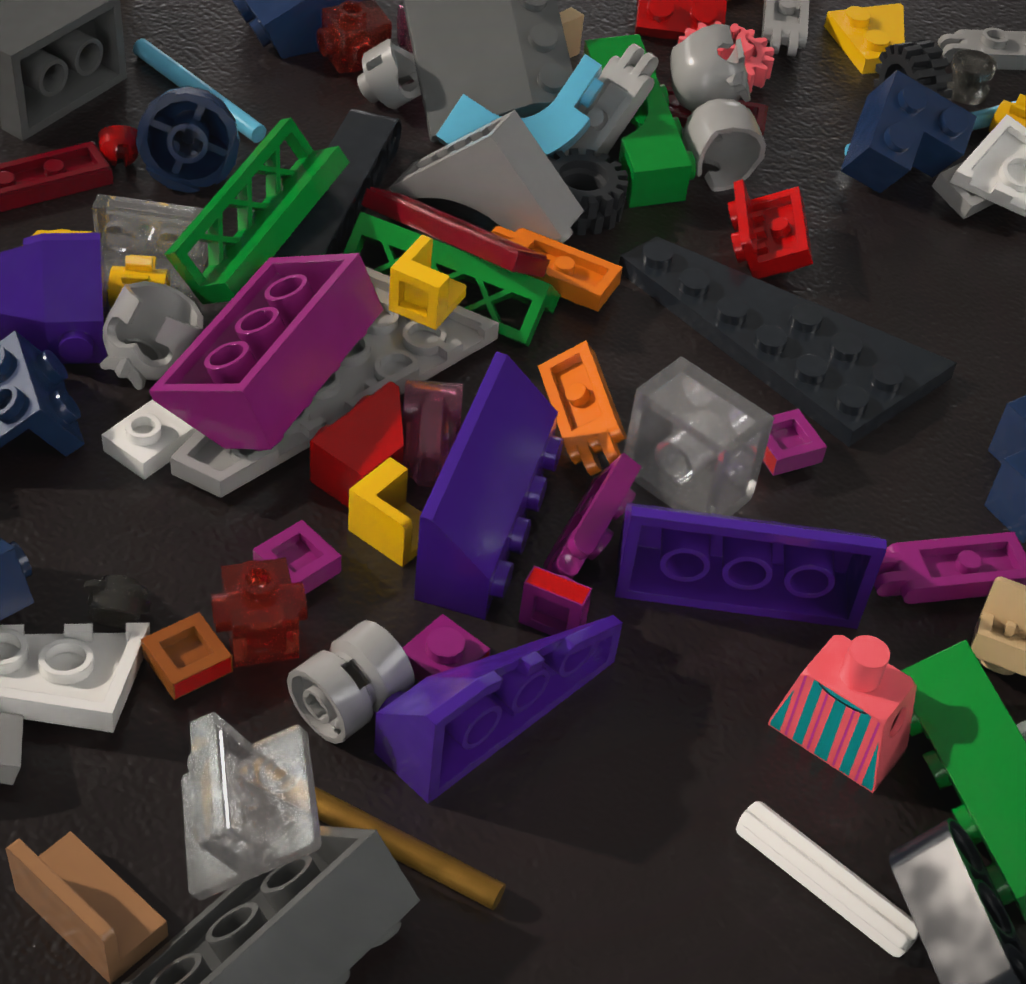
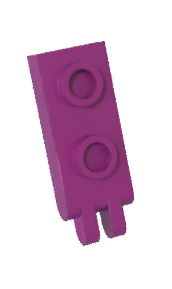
(588, 528)
(950, 567)

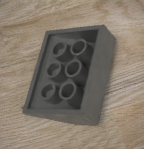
(490, 50)

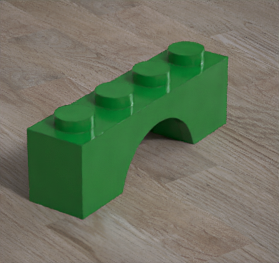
(655, 152)

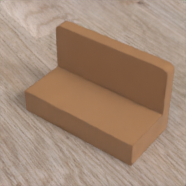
(87, 904)

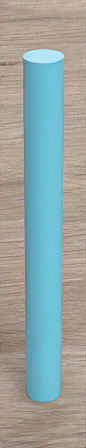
(182, 78)

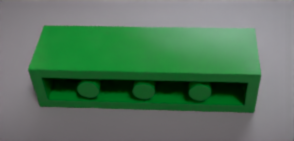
(979, 756)

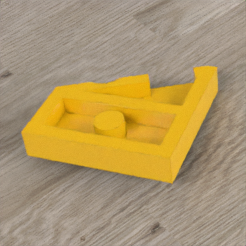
(866, 32)

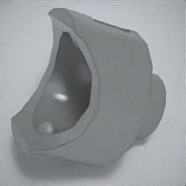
(384, 75)

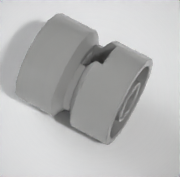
(345, 686)

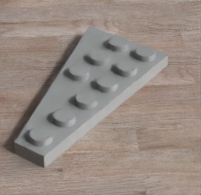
(388, 352)

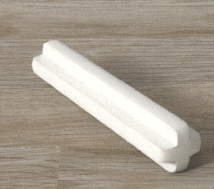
(828, 879)

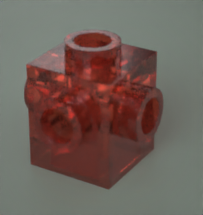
(351, 31)
(260, 611)

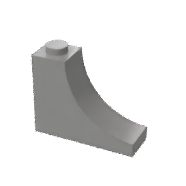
(499, 175)

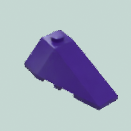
(56, 295)
(474, 710)

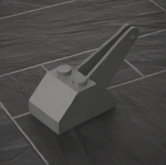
(56, 59)

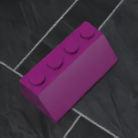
(271, 349)

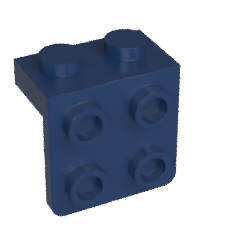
(36, 396)

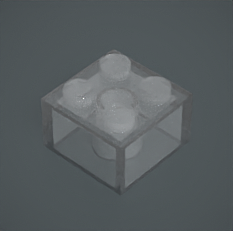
(696, 440)

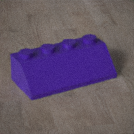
(486, 493)
(746, 565)

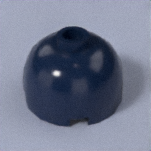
(188, 139)

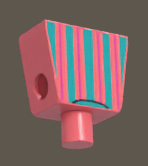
(850, 709)

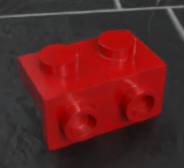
(671, 17)
(770, 232)

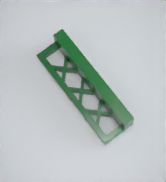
(270, 224)
(465, 266)

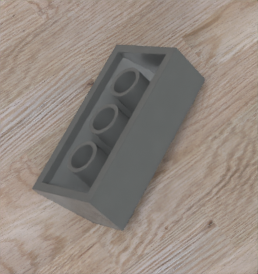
(294, 921)

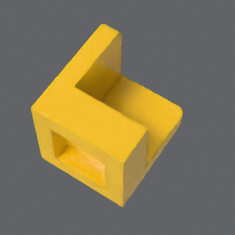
(421, 291)
(382, 515)

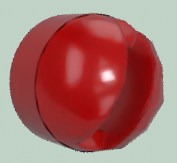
(118, 143)

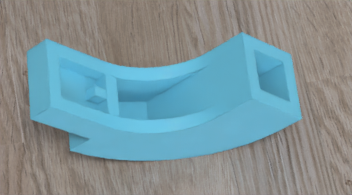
(553, 128)

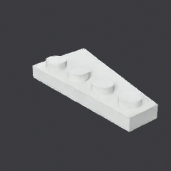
(998, 167)
(69, 676)

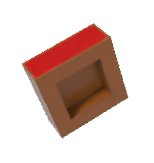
(186, 655)

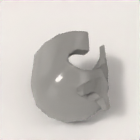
(702, 74)
(725, 136)
(148, 331)

